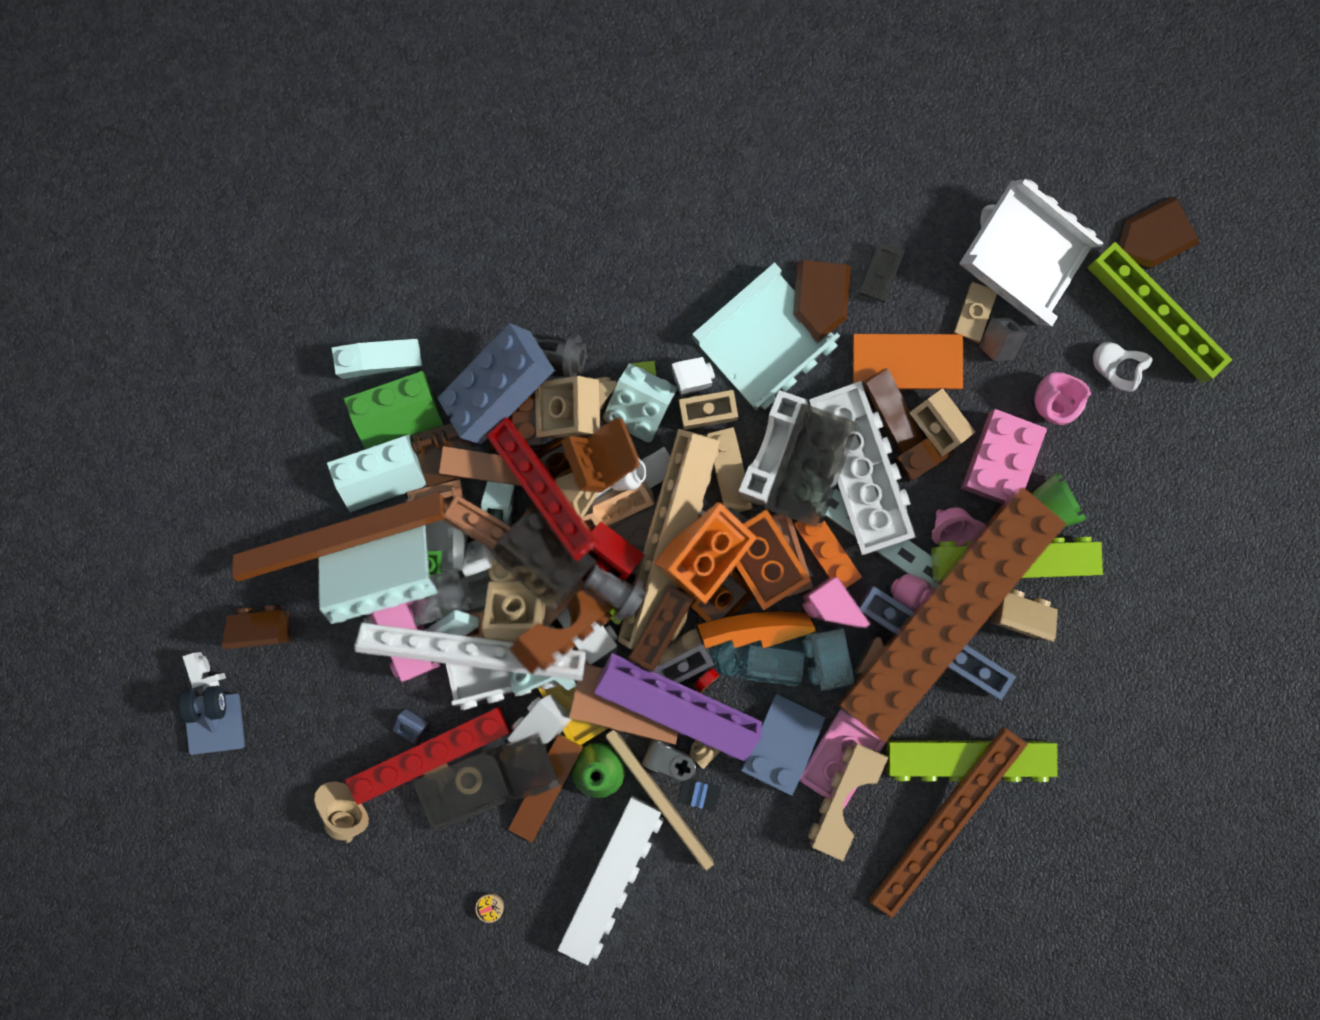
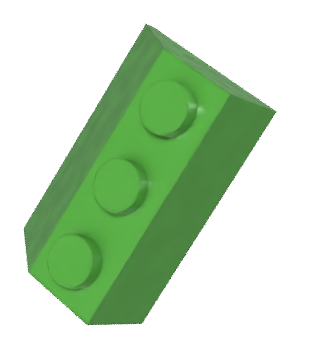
(394, 410)

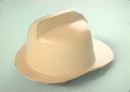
(339, 811)

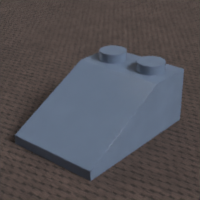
(784, 745)

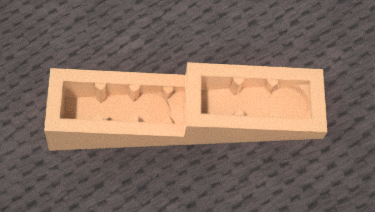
(618, 505)

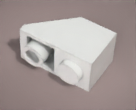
(545, 717)

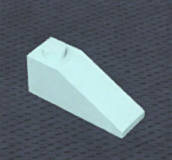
(375, 357)

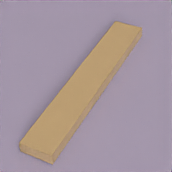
(660, 799)

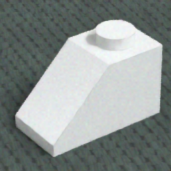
(692, 375)

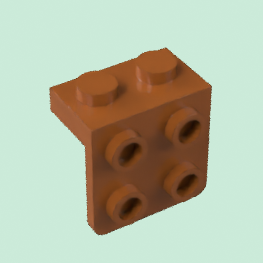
(601, 457)

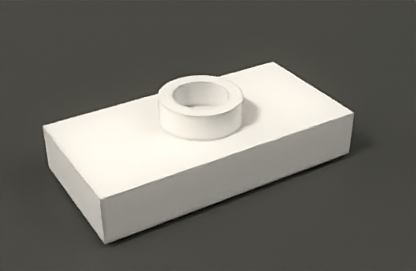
(476, 558)

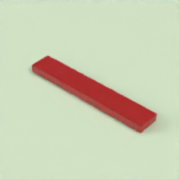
(542, 489)

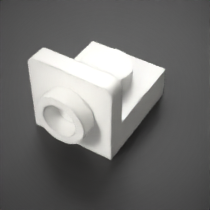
(198, 669)

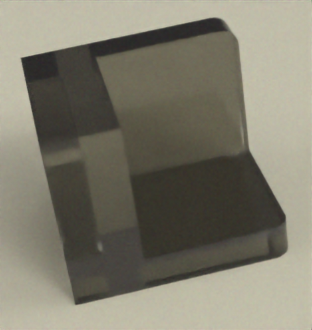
(476, 588)

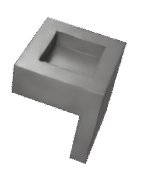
(1002, 339)

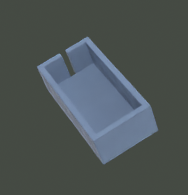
(495, 383)

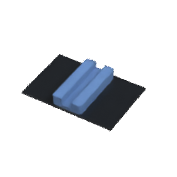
(699, 794)

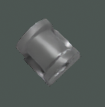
(663, 759)

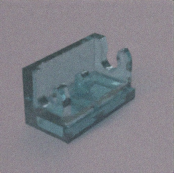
(774, 666)

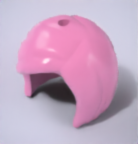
(1061, 398)

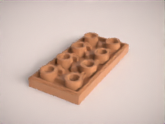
(595, 710)

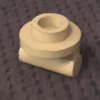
(703, 754)

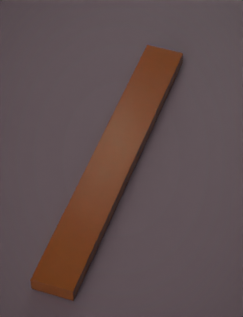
(338, 537)
(948, 821)

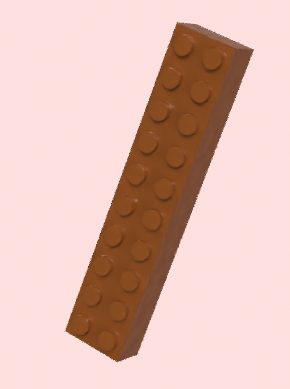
(951, 613)

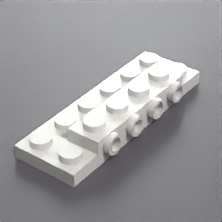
(868, 477)

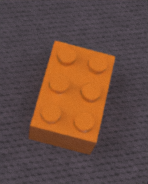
(770, 563)

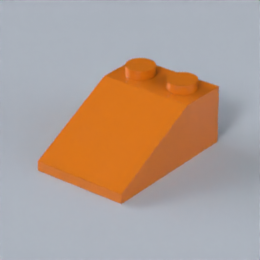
(705, 552)

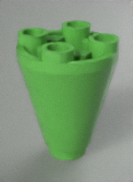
(599, 758)

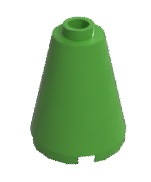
(1059, 500)

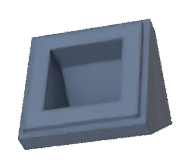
(409, 726)

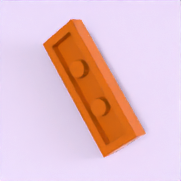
(828, 552)

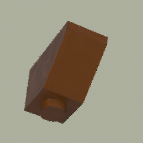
(919, 459)

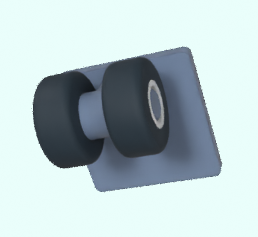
(211, 720)

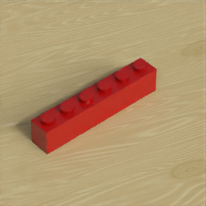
(428, 755)

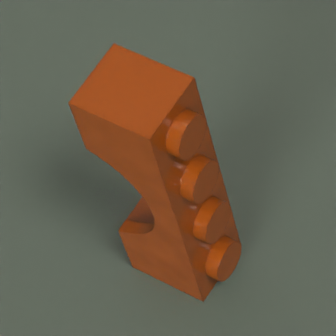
(541, 644)

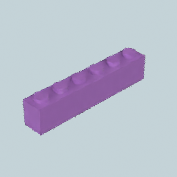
(678, 707)

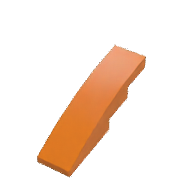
(767, 627)

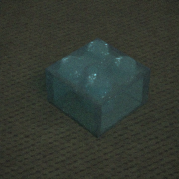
(828, 659)

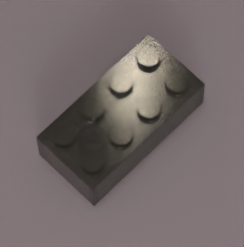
(811, 465)

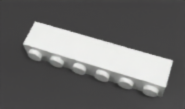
(610, 879)

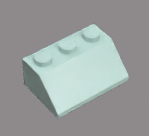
(377, 473)

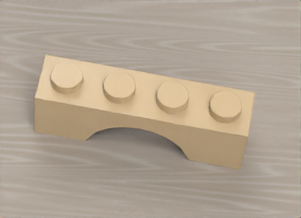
(860, 767)

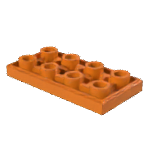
(912, 359)

